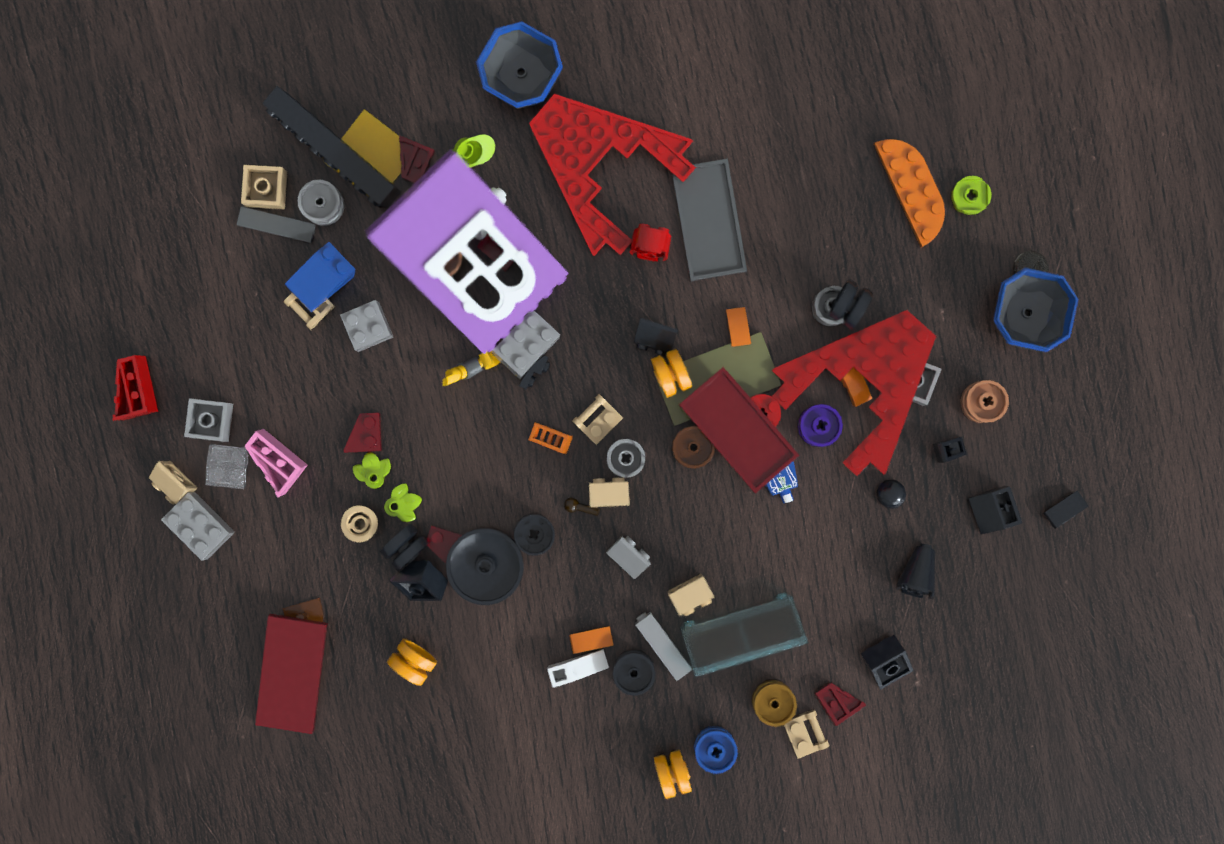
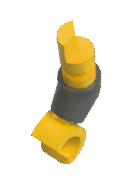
(470, 368)

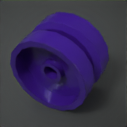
(830, 421)

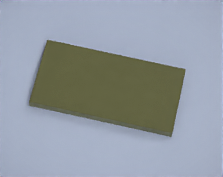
(747, 364)

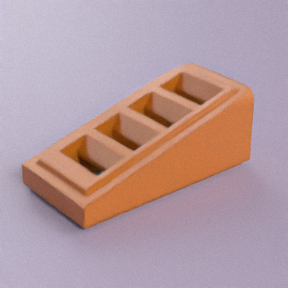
(565, 444)

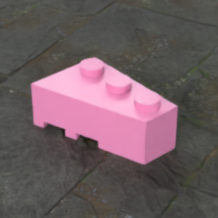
(275, 460)

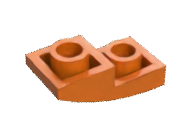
(738, 327)
(856, 387)
(591, 640)

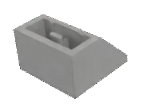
(628, 557)

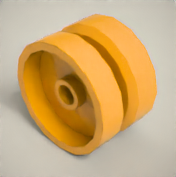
(668, 374)
(412, 662)
(673, 774)

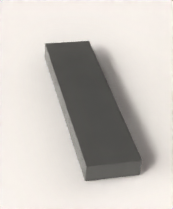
(276, 225)

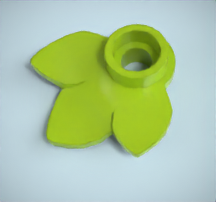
(371, 467)
(405, 502)

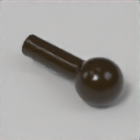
(572, 505)

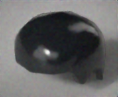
(891, 494)

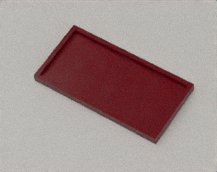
(739, 430)
(291, 673)

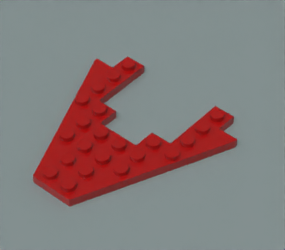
(575, 141)
(887, 356)

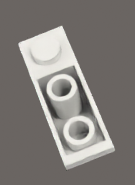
(577, 668)

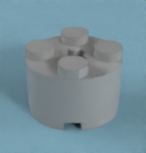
(820, 305)
(626, 469)

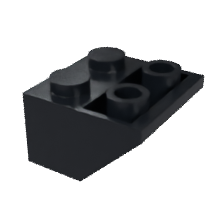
(995, 510)

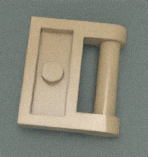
(320, 312)
(602, 424)
(799, 736)

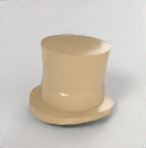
(359, 523)

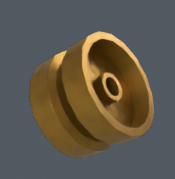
(773, 714)

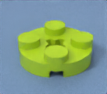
(978, 187)

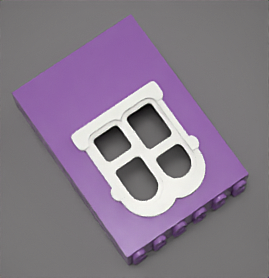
(437, 222)

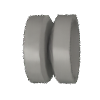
(318, 192)

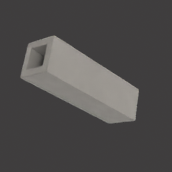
(662, 645)

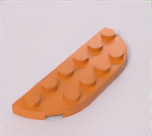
(913, 188)

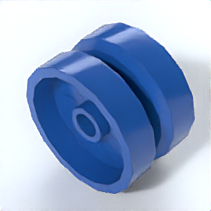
(721, 759)

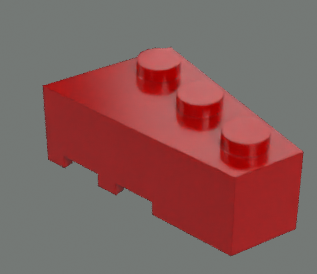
(134, 389)

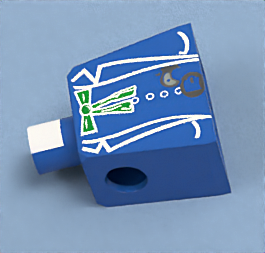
(783, 483)

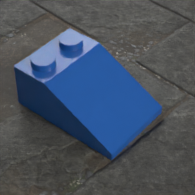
(320, 277)

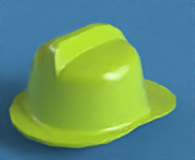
(475, 149)

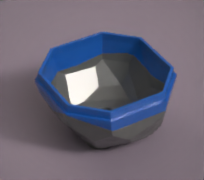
(516, 49)
(1050, 306)

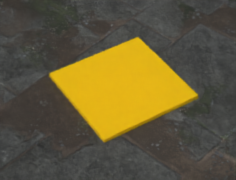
(375, 144)

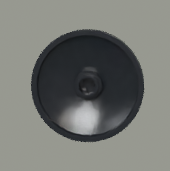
(484, 566)

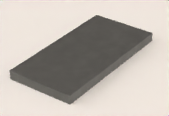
(710, 221)

